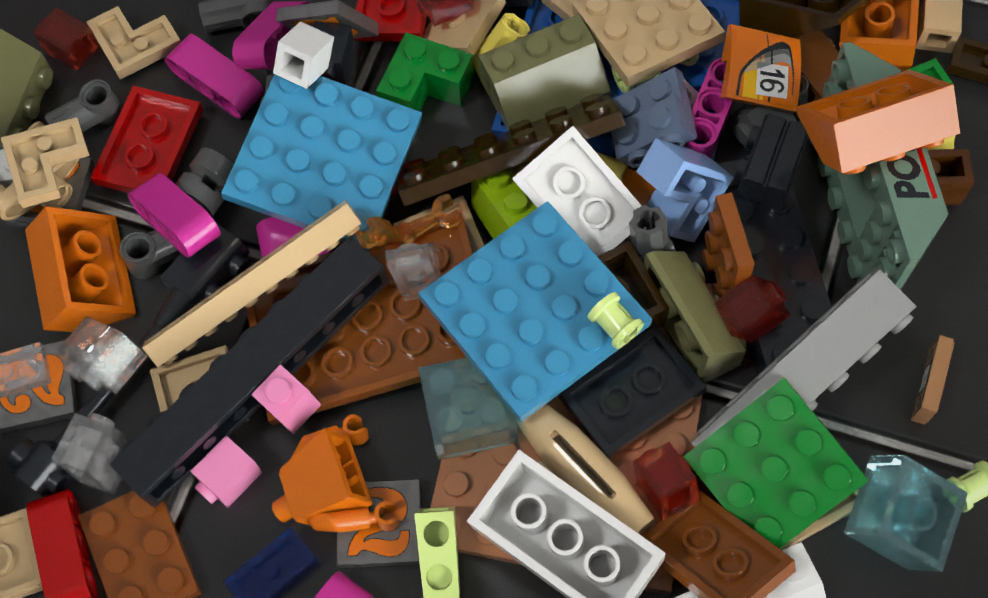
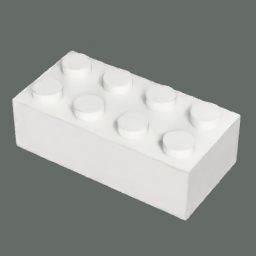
(563, 535)

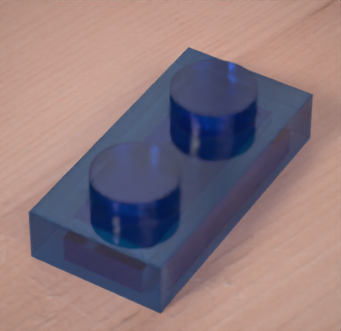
(272, 568)

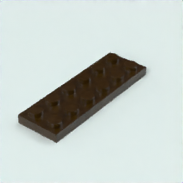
(499, 152)

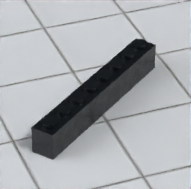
(222, 396)

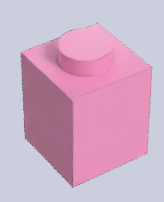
(286, 399)
(225, 473)

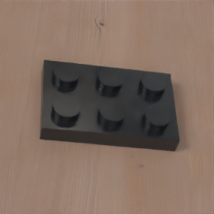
(632, 392)

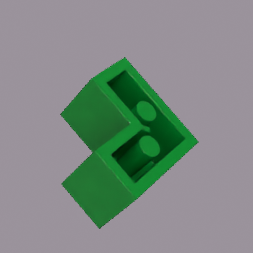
(424, 70)

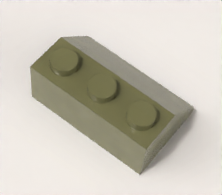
(543, 71)
(22, 84)
(692, 315)

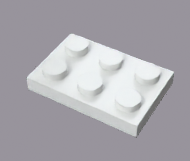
(581, 191)

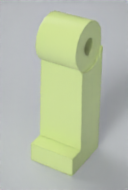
(438, 552)

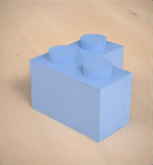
(684, 186)

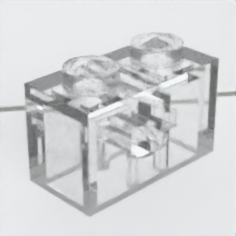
(100, 356)
(89, 449)

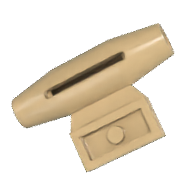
(584, 466)

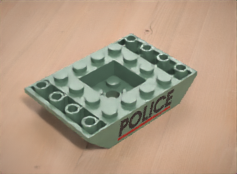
(889, 207)

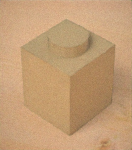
(939, 25)

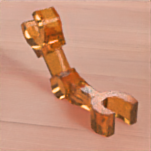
(405, 233)

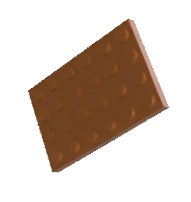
(384, 340)

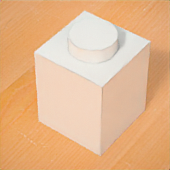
(303, 55)

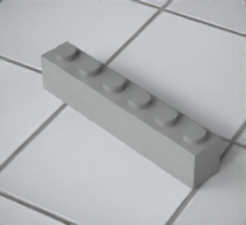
(828, 347)

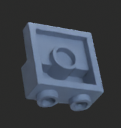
(650, 112)

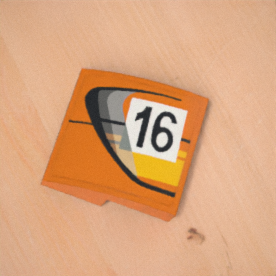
(761, 69)

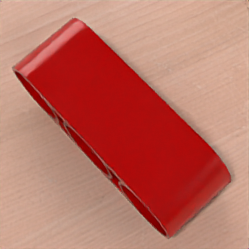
(61, 547)

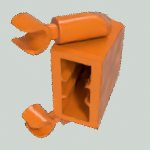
(327, 485)

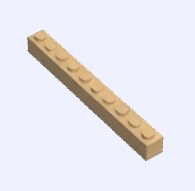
(251, 283)

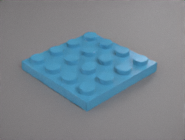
(318, 150)
(525, 308)

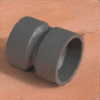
(206, 179)

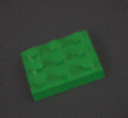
(776, 465)

